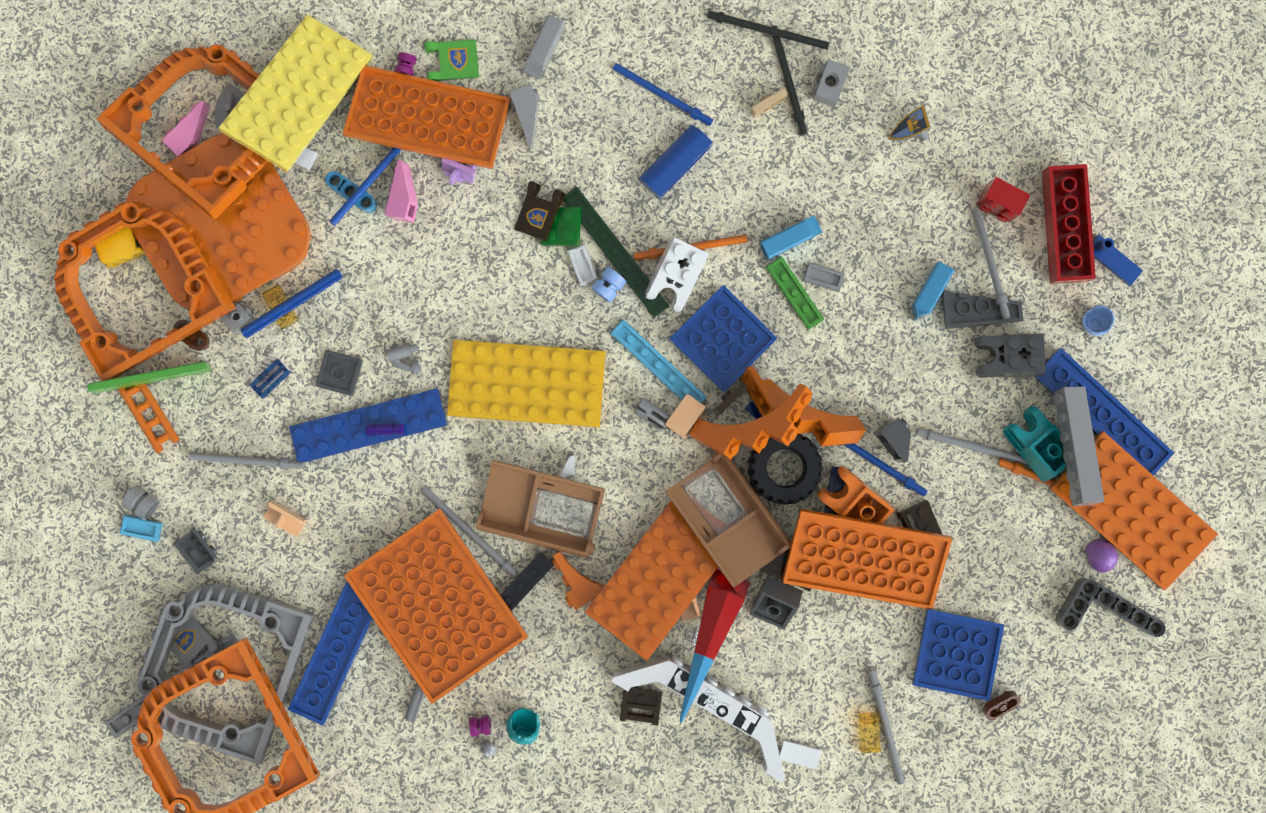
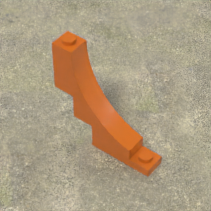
(826, 427)

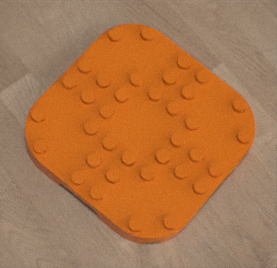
(246, 245)

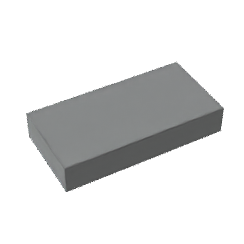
(823, 277)

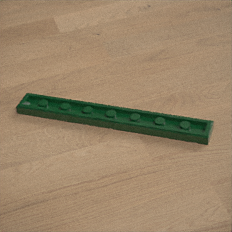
(615, 251)

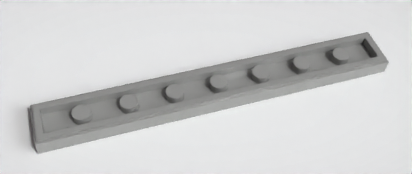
(128, 717)

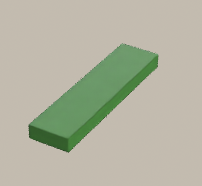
(794, 293)

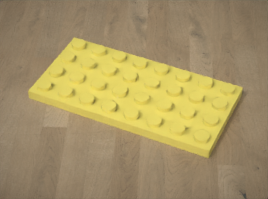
(296, 93)

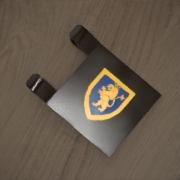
(538, 214)

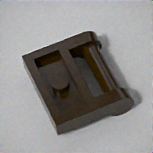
(923, 517)
(641, 699)

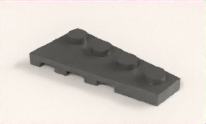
(971, 311)

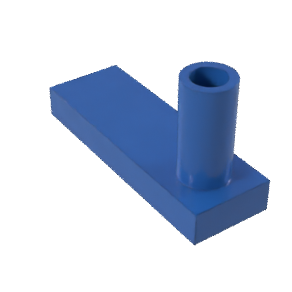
(1114, 260)

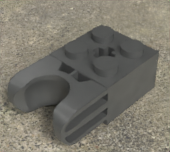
(1007, 358)

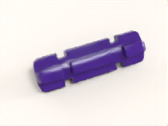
(384, 429)

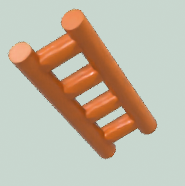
(159, 418)

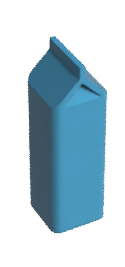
(790, 237)
(931, 290)

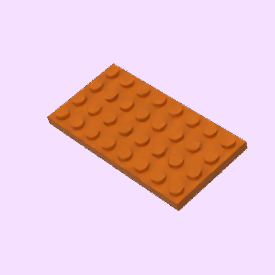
(427, 117)
(1140, 515)
(866, 559)
(654, 584)

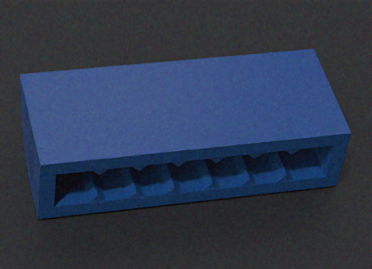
(675, 161)

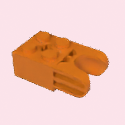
(855, 498)

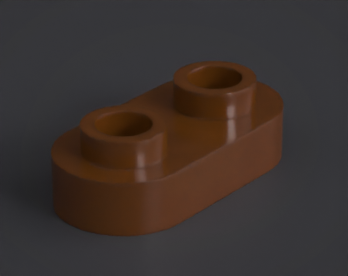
(192, 340)
(1001, 705)

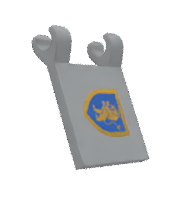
(191, 641)

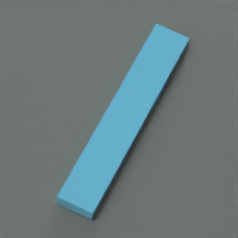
(655, 362)

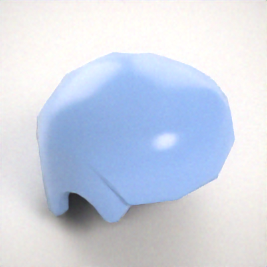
(1098, 320)

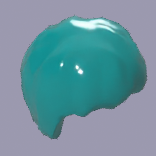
(523, 726)

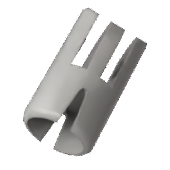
(652, 414)

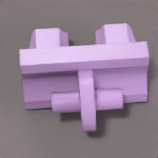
(458, 171)

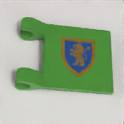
(456, 60)

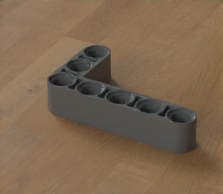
(1110, 604)

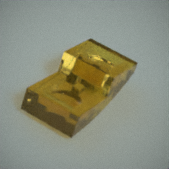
(275, 297)
(869, 732)

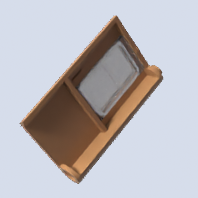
(540, 509)
(733, 515)

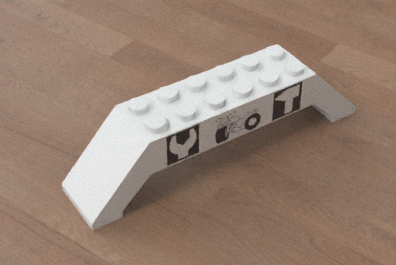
(713, 698)

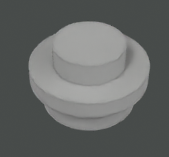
(487, 748)

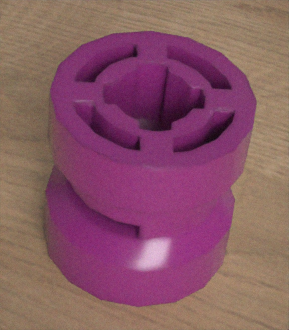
(405, 63)
(480, 726)

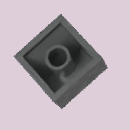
(895, 438)
(776, 602)

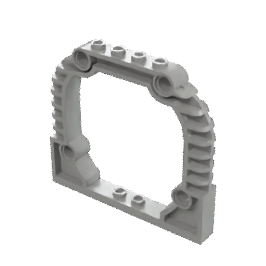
(291, 628)

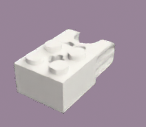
(677, 278)

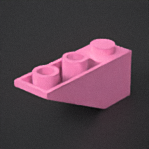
(188, 131)
(402, 198)

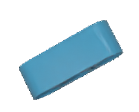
(343, 188)

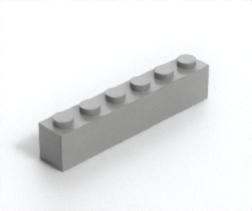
(1078, 446)

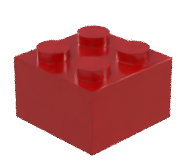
(1002, 200)

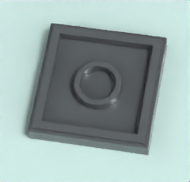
(339, 373)

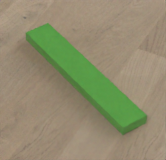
(148, 377)

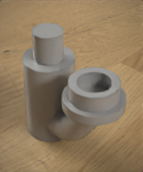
(401, 352)

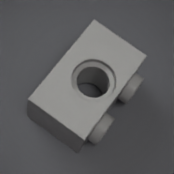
(831, 71)

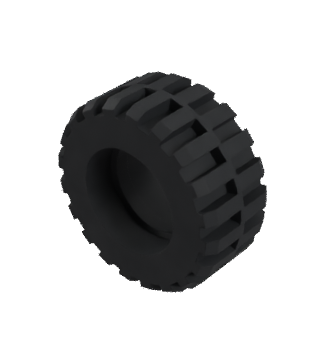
(786, 494)

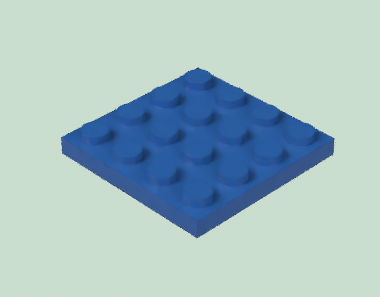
(723, 338)
(958, 654)

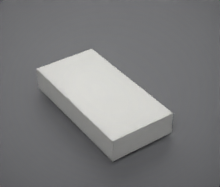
(582, 265)
(800, 754)

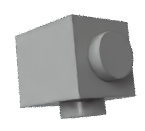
(238, 318)

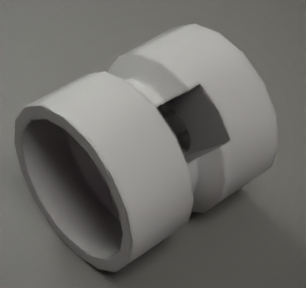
(138, 500)

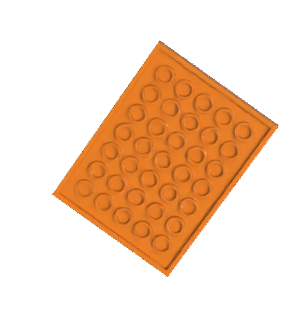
(436, 606)

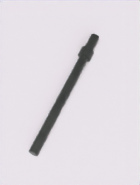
(798, 115)

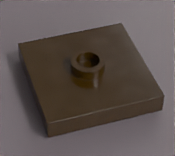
(728, 398)

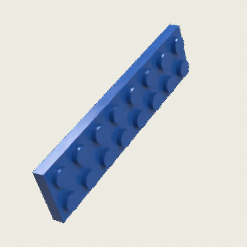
(1107, 412)
(348, 429)
(332, 658)

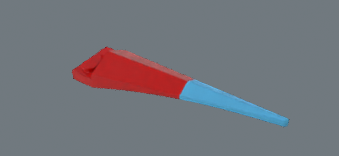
(718, 614)

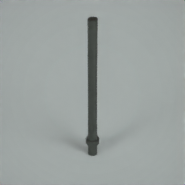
(721, 17)

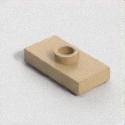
(768, 102)

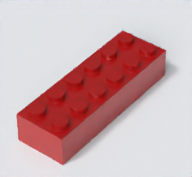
(1068, 224)

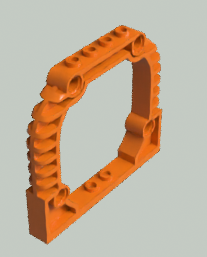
(125, 124)
(207, 303)
(236, 663)

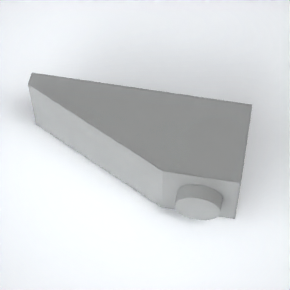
(527, 110)

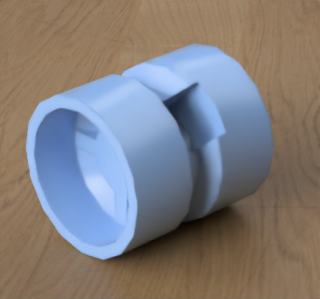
(612, 278)

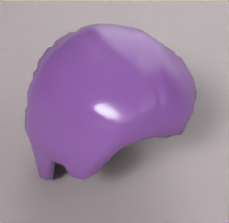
(1101, 555)

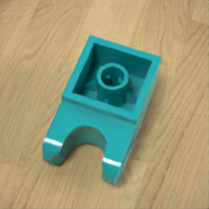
(1040, 445)

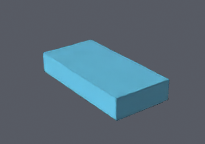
(142, 529)

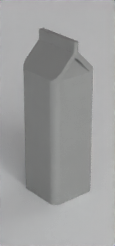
(544, 47)

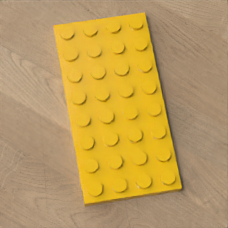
(526, 383)

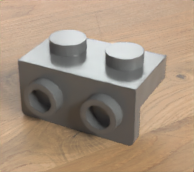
(196, 551)

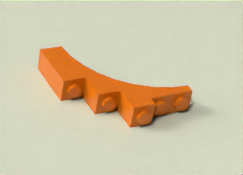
(754, 434)
(582, 589)

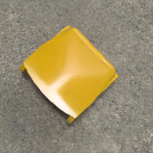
(118, 249)

